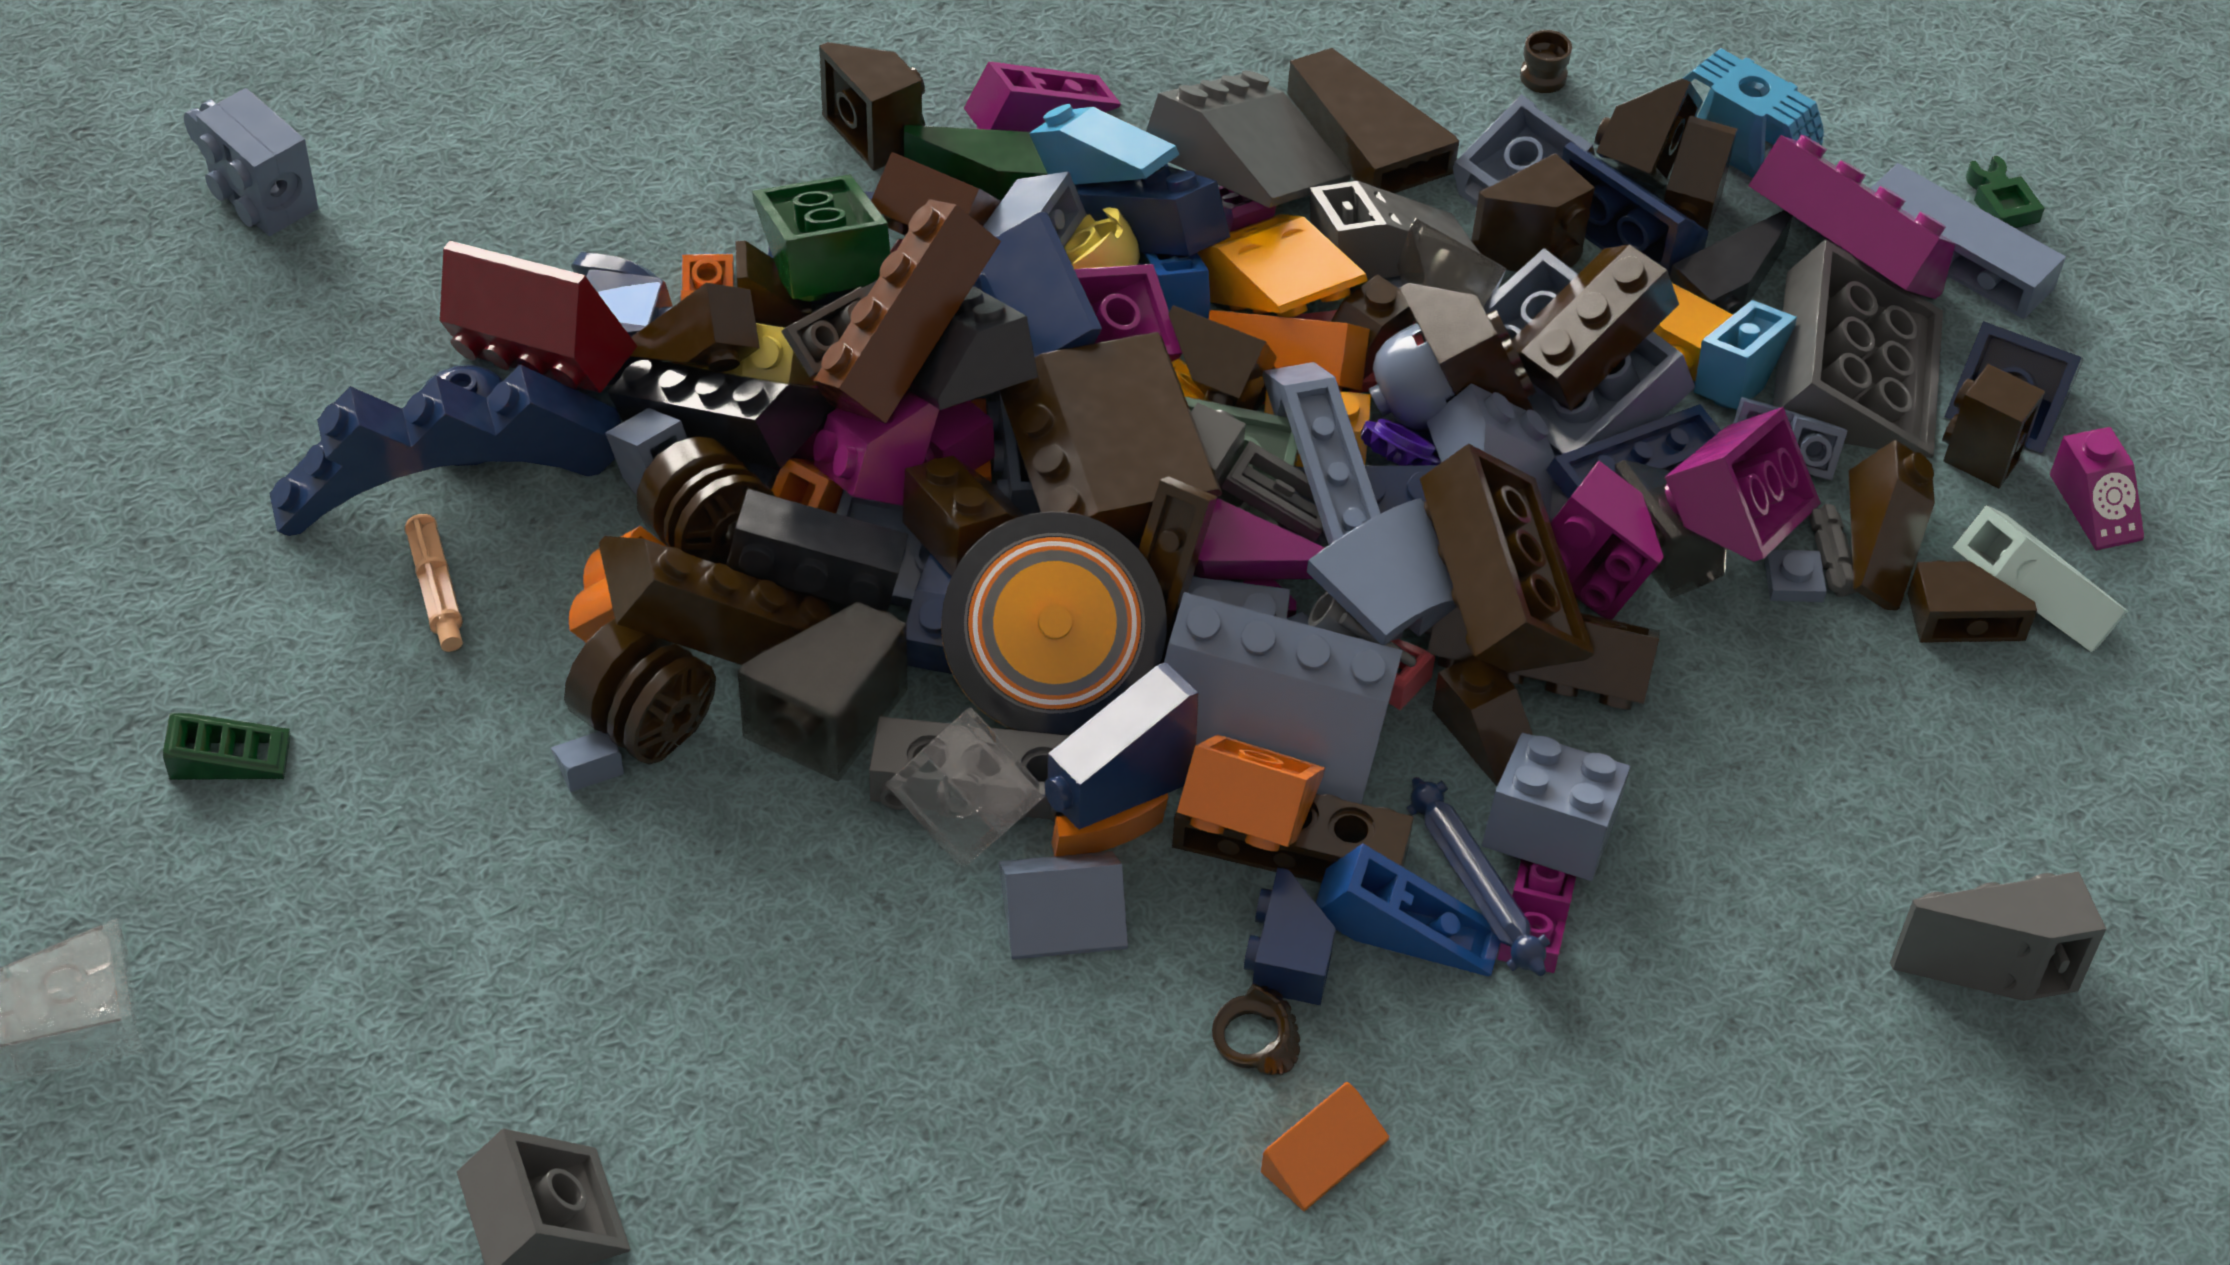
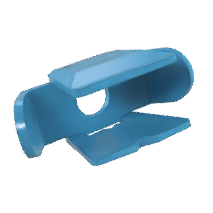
(1756, 105)

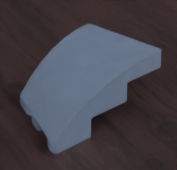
(1388, 573)

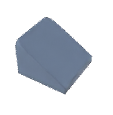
(588, 760)

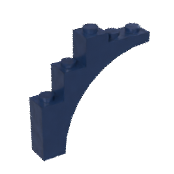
(441, 426)

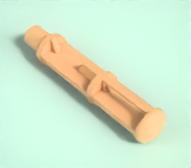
(435, 580)

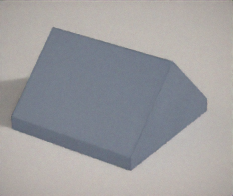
(1064, 904)

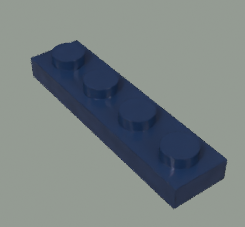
(1656, 444)

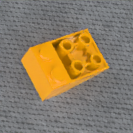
(1278, 267)

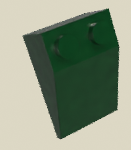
(823, 236)

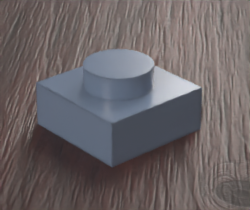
(1795, 576)

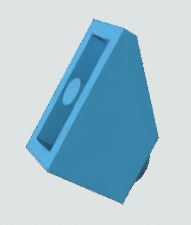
(1742, 354)

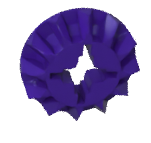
(1398, 444)

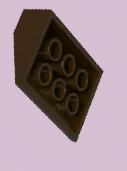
(1106, 431)

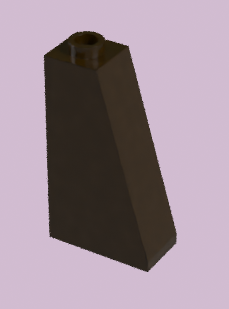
(1369, 125)

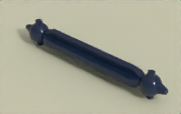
(1478, 876)

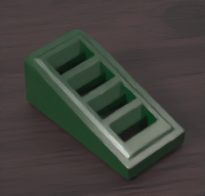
(206, 765)

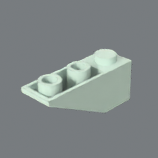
(2037, 572)

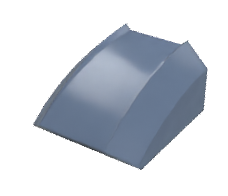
(1510, 145)

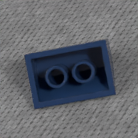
(1632, 215)
(1039, 281)

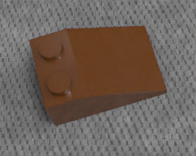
(909, 186)

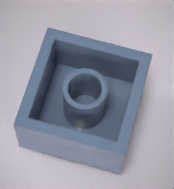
(1556, 806)

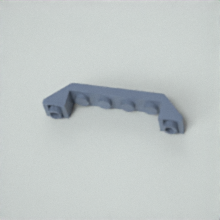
(1325, 446)

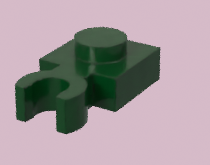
(2003, 197)

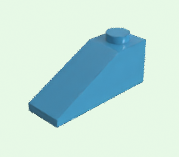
(1098, 146)

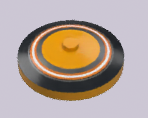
(1051, 621)

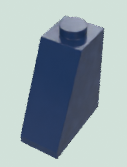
(1126, 751)

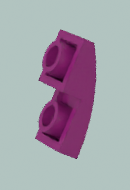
(1545, 901)

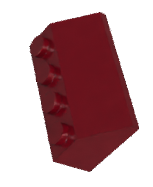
(530, 317)

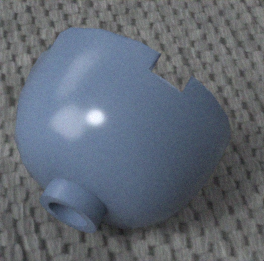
(1409, 380)

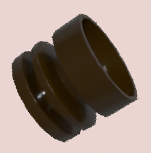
(696, 497)
(639, 691)

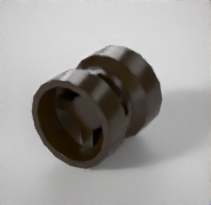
(1545, 61)

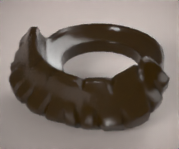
(1278, 1055)

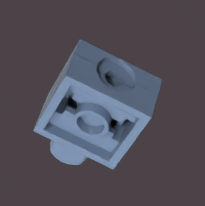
(254, 161)

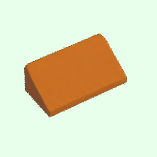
(1323, 1147)

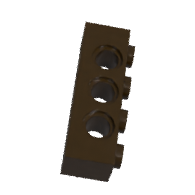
(1319, 845)

